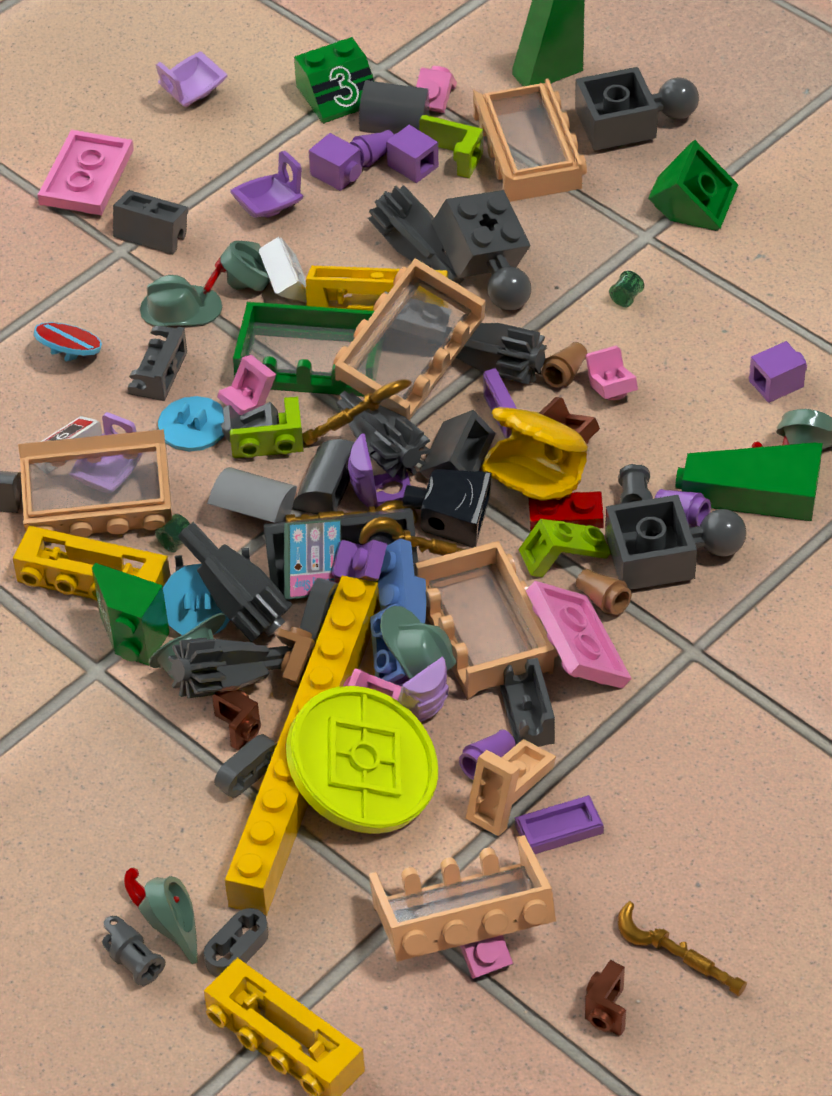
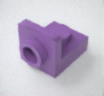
(359, 560)

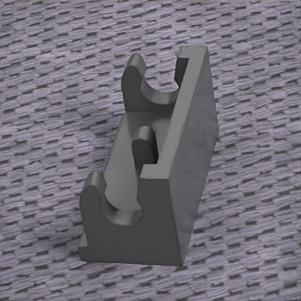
(149, 221)
(159, 364)
(528, 705)

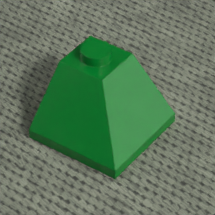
(694, 189)

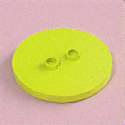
(362, 759)

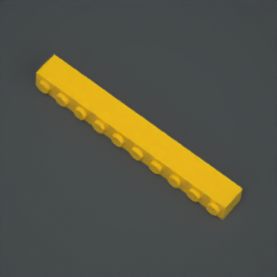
(279, 804)

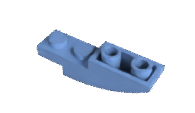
(396, 588)

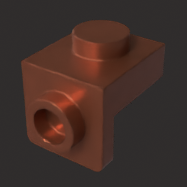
(584, 425)
(240, 714)
(601, 997)

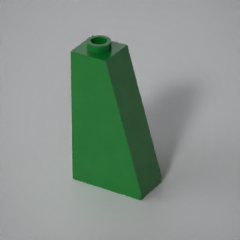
(551, 42)
(757, 479)

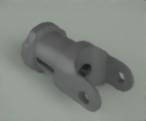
(634, 482)
(129, 949)

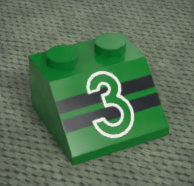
(333, 78)
(131, 613)

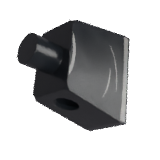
(452, 504)

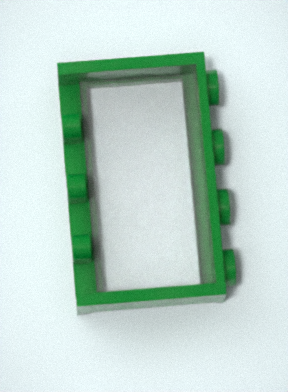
(298, 344)

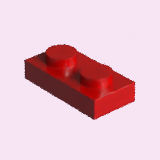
(577, 508)

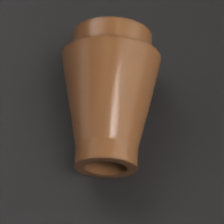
(563, 366)
(606, 592)

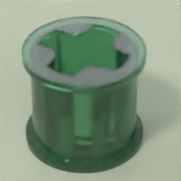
(626, 288)
(168, 533)

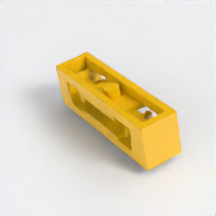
(362, 282)
(72, 570)
(234, 1003)

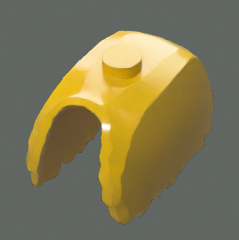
(539, 457)

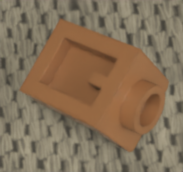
(295, 661)

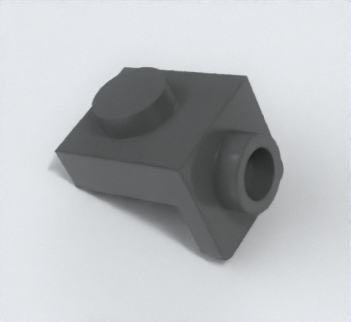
(261, 416)

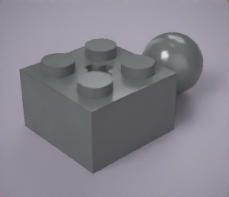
(621, 110)
(484, 238)
(657, 547)

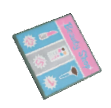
(309, 554)

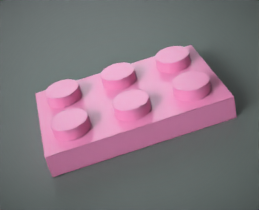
(85, 172)
(578, 635)

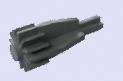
(410, 229)
(509, 349)
(389, 436)
(237, 585)
(221, 665)

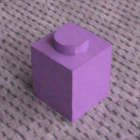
(412, 153)
(335, 161)
(777, 371)

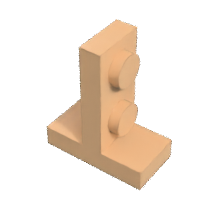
(503, 781)

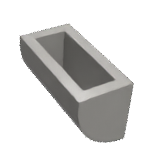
(253, 495)

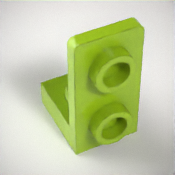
(461, 138)
(270, 439)
(553, 537)

